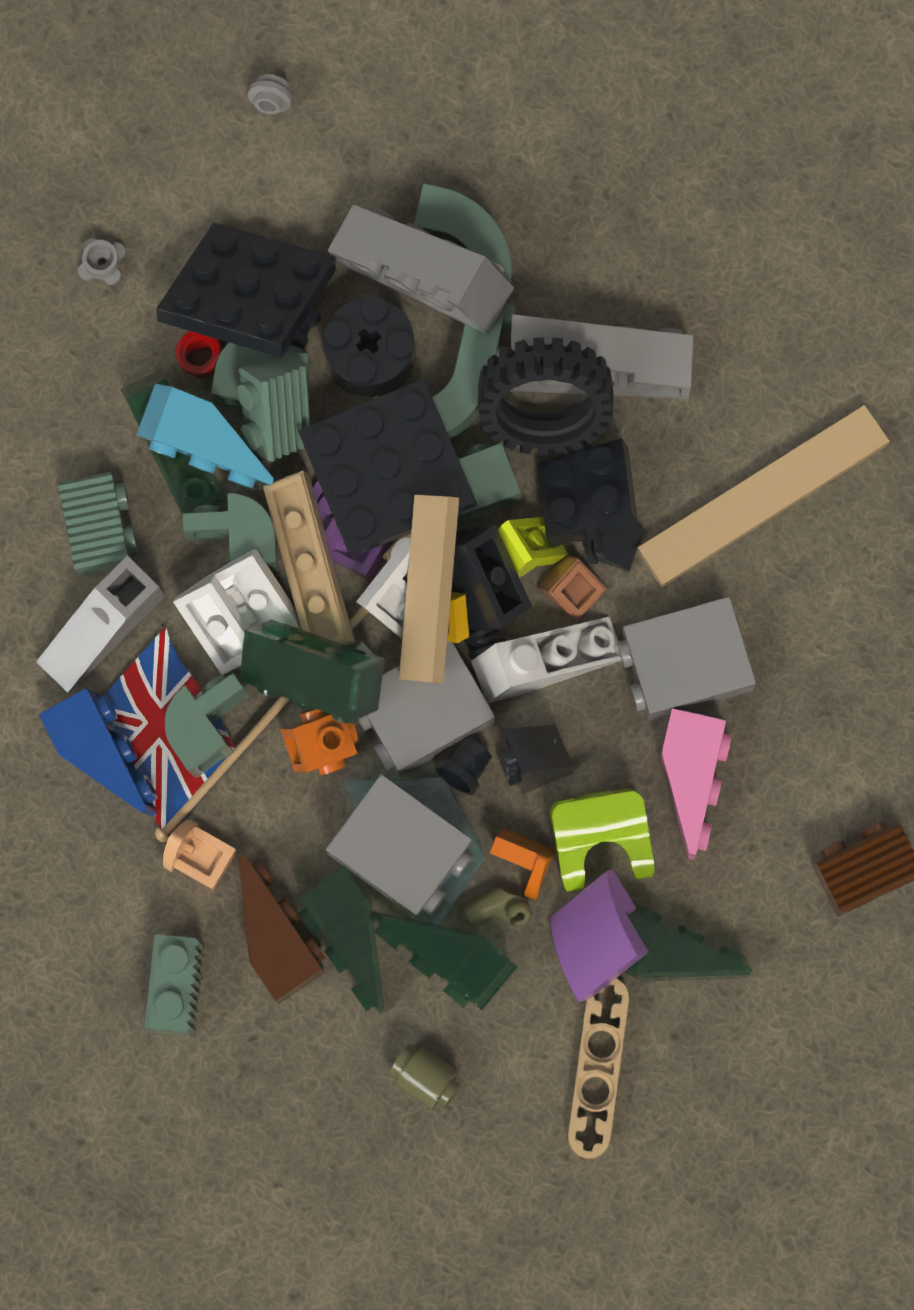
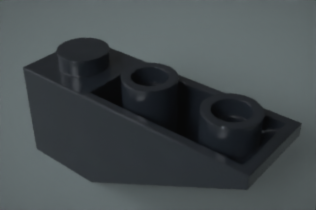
(533, 756)

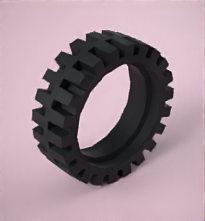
(539, 364)

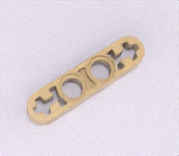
(602, 1068)

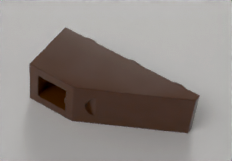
(274, 946)

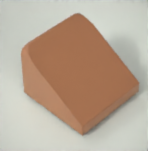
(572, 587)

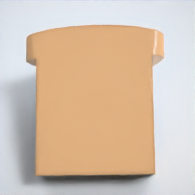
(197, 854)

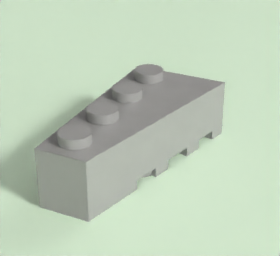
(422, 267)

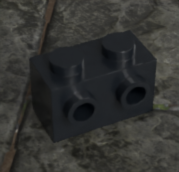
(487, 579)

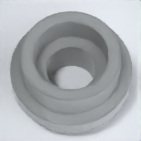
(270, 94)

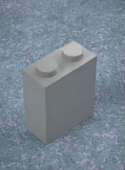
(686, 659)
(426, 718)
(401, 848)

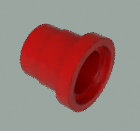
(189, 345)

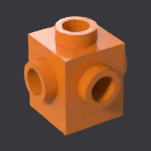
(319, 742)

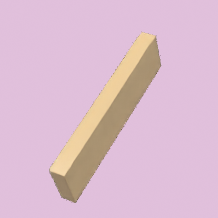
(308, 558)
(429, 588)

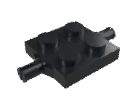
(588, 496)

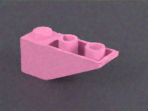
(689, 765)

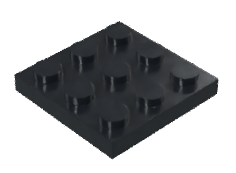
(246, 289)
(379, 459)

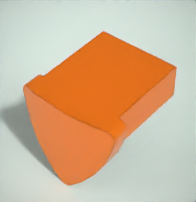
(527, 854)

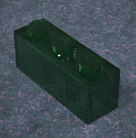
(311, 670)

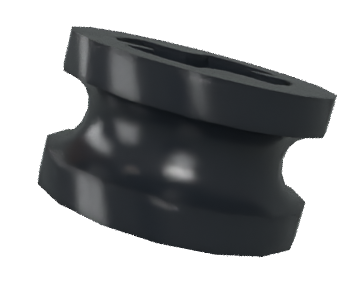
(483, 640)

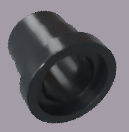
(465, 766)

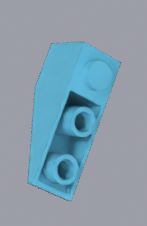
(196, 428)

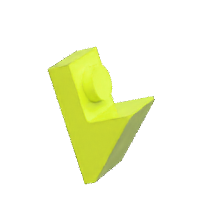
(528, 544)

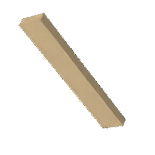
(763, 496)

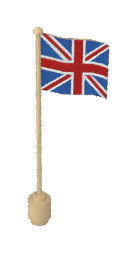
(141, 707)

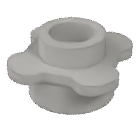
(92, 252)

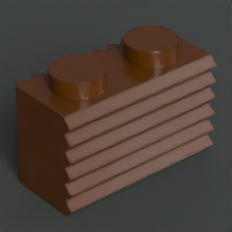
(866, 868)

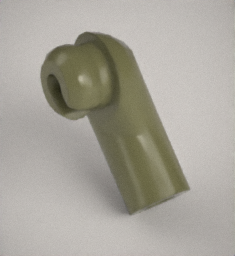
(500, 904)

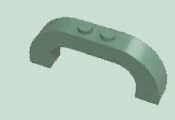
(467, 224)

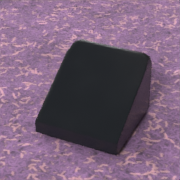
(622, 546)

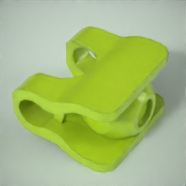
(596, 818)

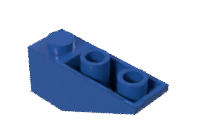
(88, 739)

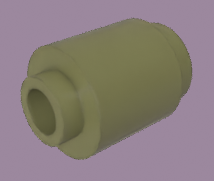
(425, 1077)

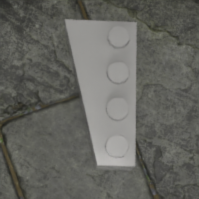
(639, 359)

